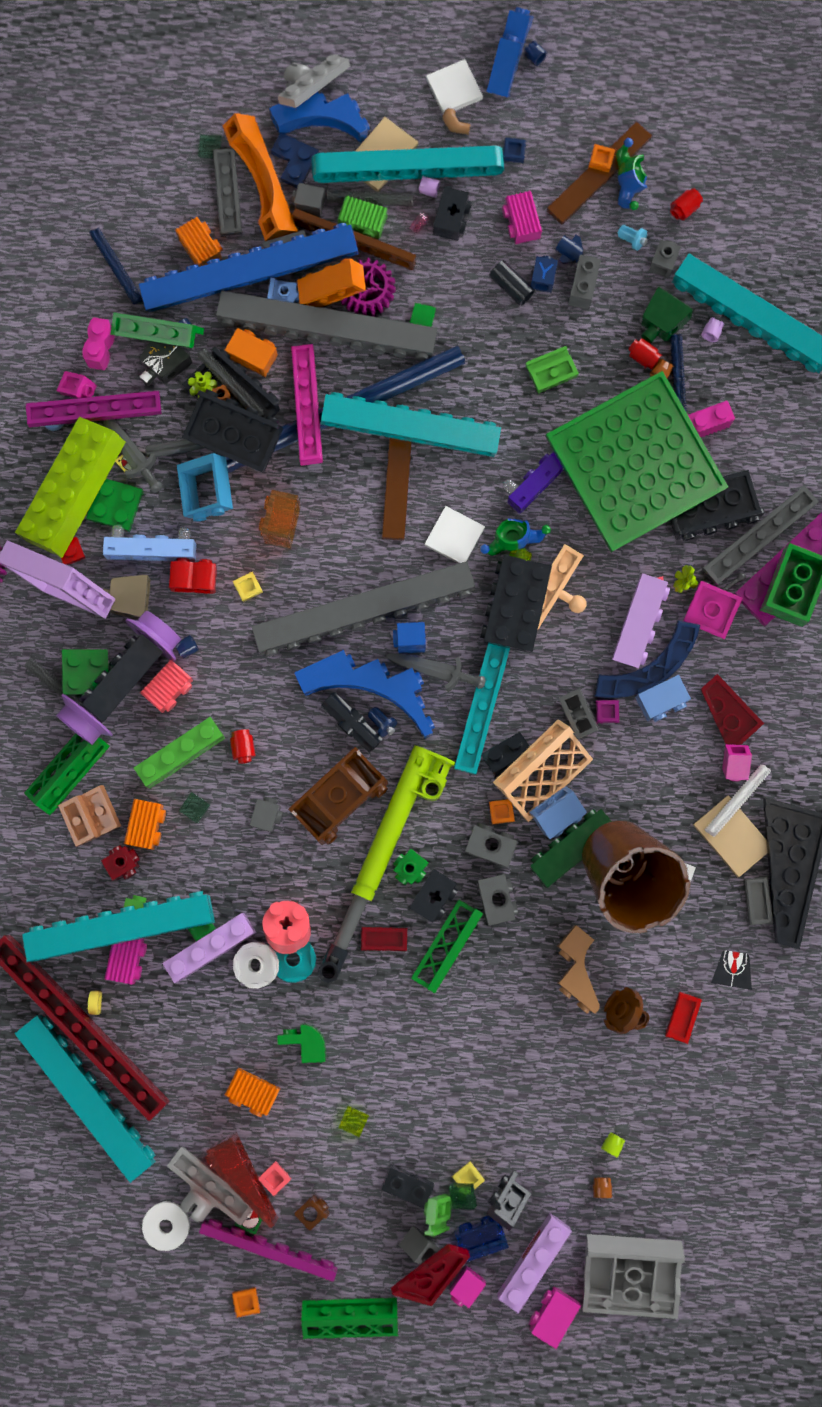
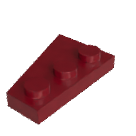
(730, 712)
(432, 1276)

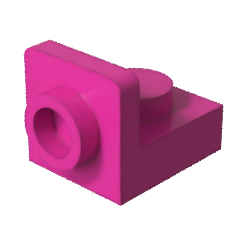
(76, 385)

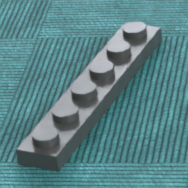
(760, 535)

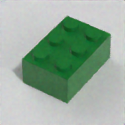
(794, 585)

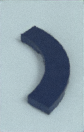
(655, 672)

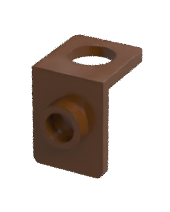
(321, 1208)

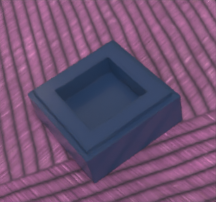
(514, 150)

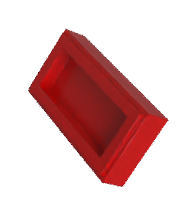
(683, 1017)

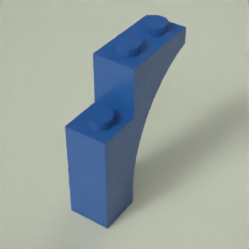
(509, 51)
(315, 111)

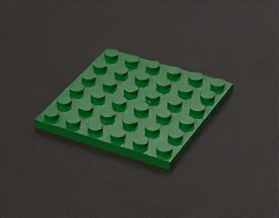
(636, 461)

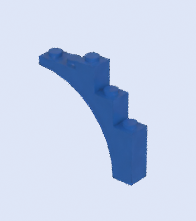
(400, 689)

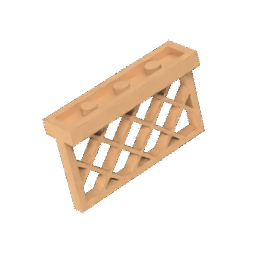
(534, 759)

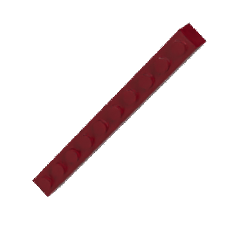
(81, 1029)

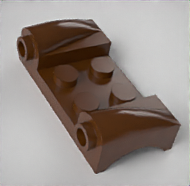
(338, 796)

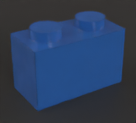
(410, 637)

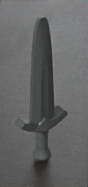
(137, 461)
(438, 670)

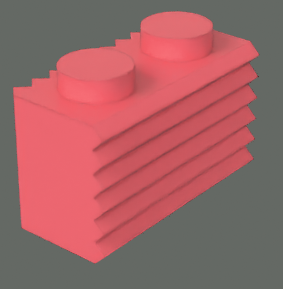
(167, 686)

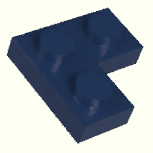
(298, 156)

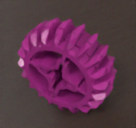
(382, 296)

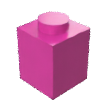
(737, 762)
(467, 1287)

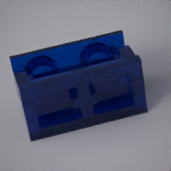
(481, 1238)

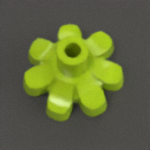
(201, 383)
(685, 579)

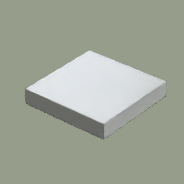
(454, 86)
(454, 535)

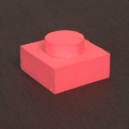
(274, 1178)

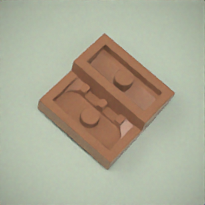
(89, 815)

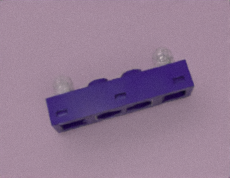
(535, 483)

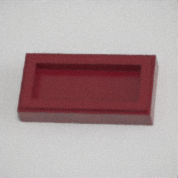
(383, 939)

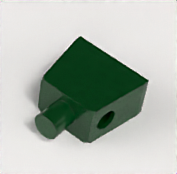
(664, 316)

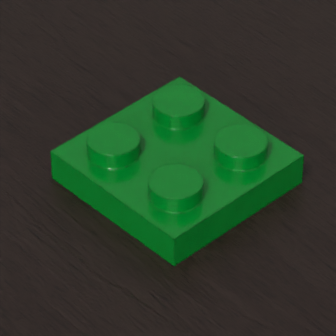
(115, 505)
(81, 669)

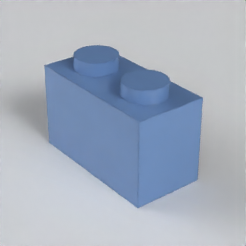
(663, 698)
(558, 812)

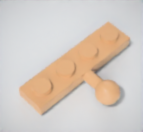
(561, 571)

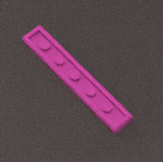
(307, 405)

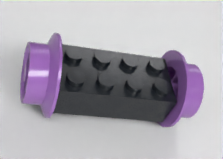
(126, 670)

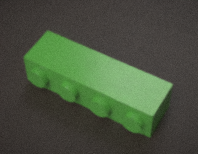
(179, 753)

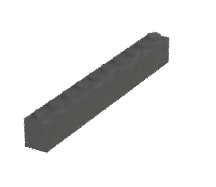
(326, 325)
(364, 608)

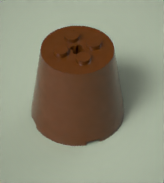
(634, 877)

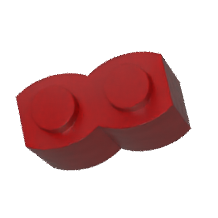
(193, 576)

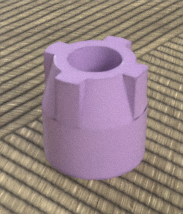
(429, 187)
(712, 330)

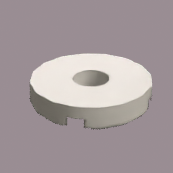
(268, 961)
(151, 1226)

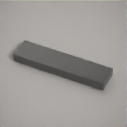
(227, 192)

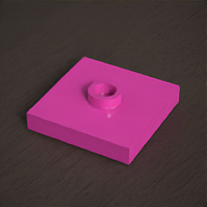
(713, 609)

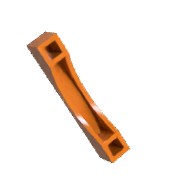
(247, 141)

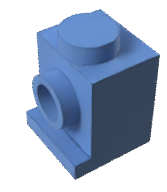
(277, 286)

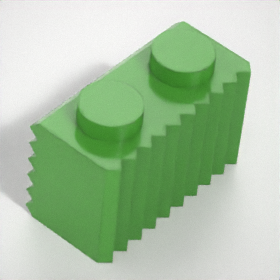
(363, 217)

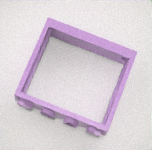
(56, 579)

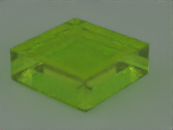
(353, 1121)

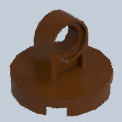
(624, 1011)

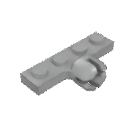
(306, 81)
(206, 1189)

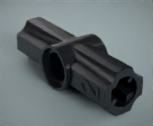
(351, 722)

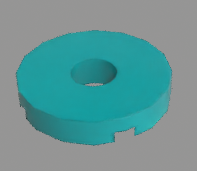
(300, 971)

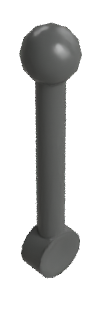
(741, 577)

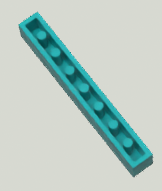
(751, 312)
(410, 425)
(119, 927)
(85, 1097)

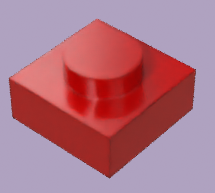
(73, 553)

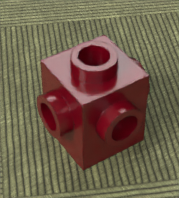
(113, 863)

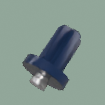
(385, 725)

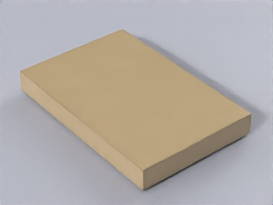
(386, 137)
(737, 842)

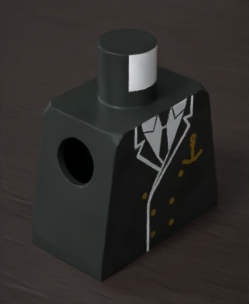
(163, 362)

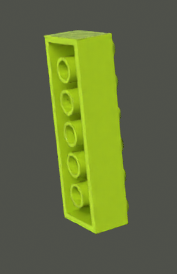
(70, 487)

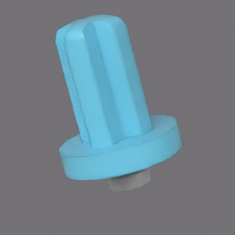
(637, 238)

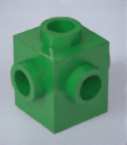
(416, 861)

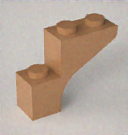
(576, 980)

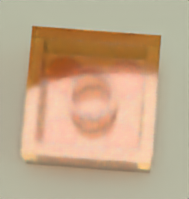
(280, 519)

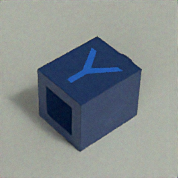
(544, 273)

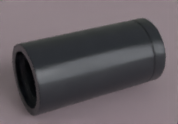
(511, 283)

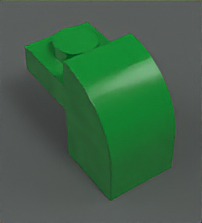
(311, 1040)

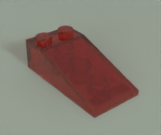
(236, 1169)

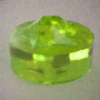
(521, 553)

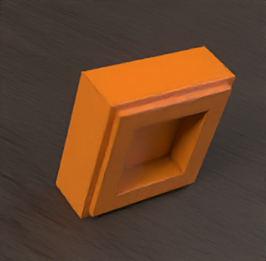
(601, 158)
(501, 812)
(246, 1302)

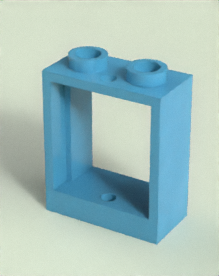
(188, 486)

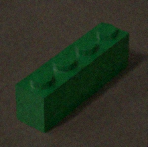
(566, 852)

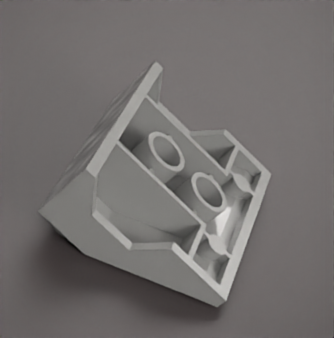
(632, 1276)

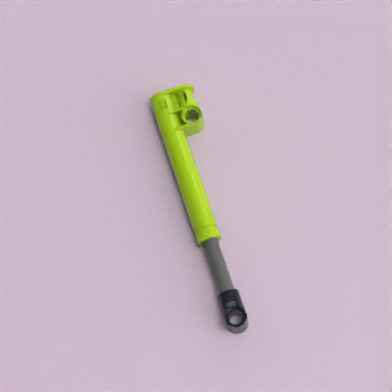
(418, 773)

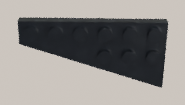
(793, 863)

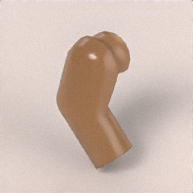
(453, 124)

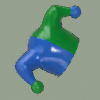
(630, 176)
(514, 535)

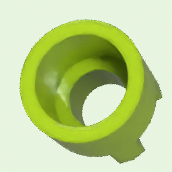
(613, 1144)

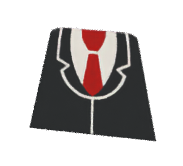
(733, 970)

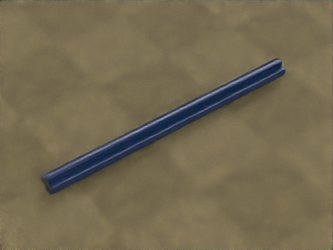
(382, 390)

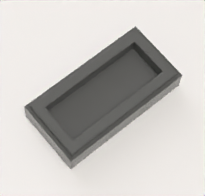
(758, 901)

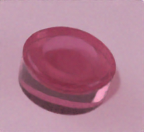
(419, 222)

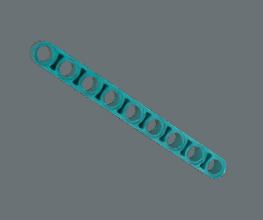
(407, 164)

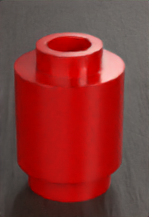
(686, 204)
(644, 353)
(242, 746)

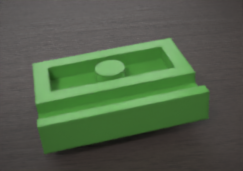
(552, 369)
(437, 1213)

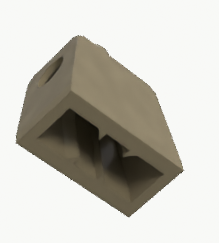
(130, 595)

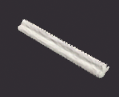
(737, 800)

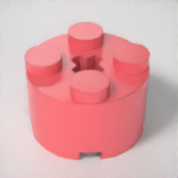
(284, 914)

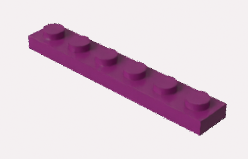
(93, 408)
(260, 1246)

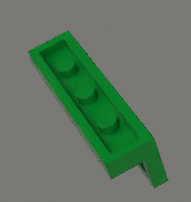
(154, 330)
(68, 772)
(453, 952)
(349, 1315)

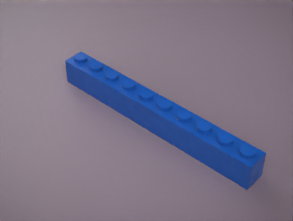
(248, 268)

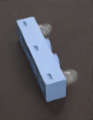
(149, 549)

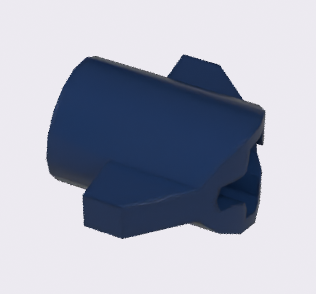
(569, 249)

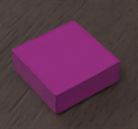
(607, 711)

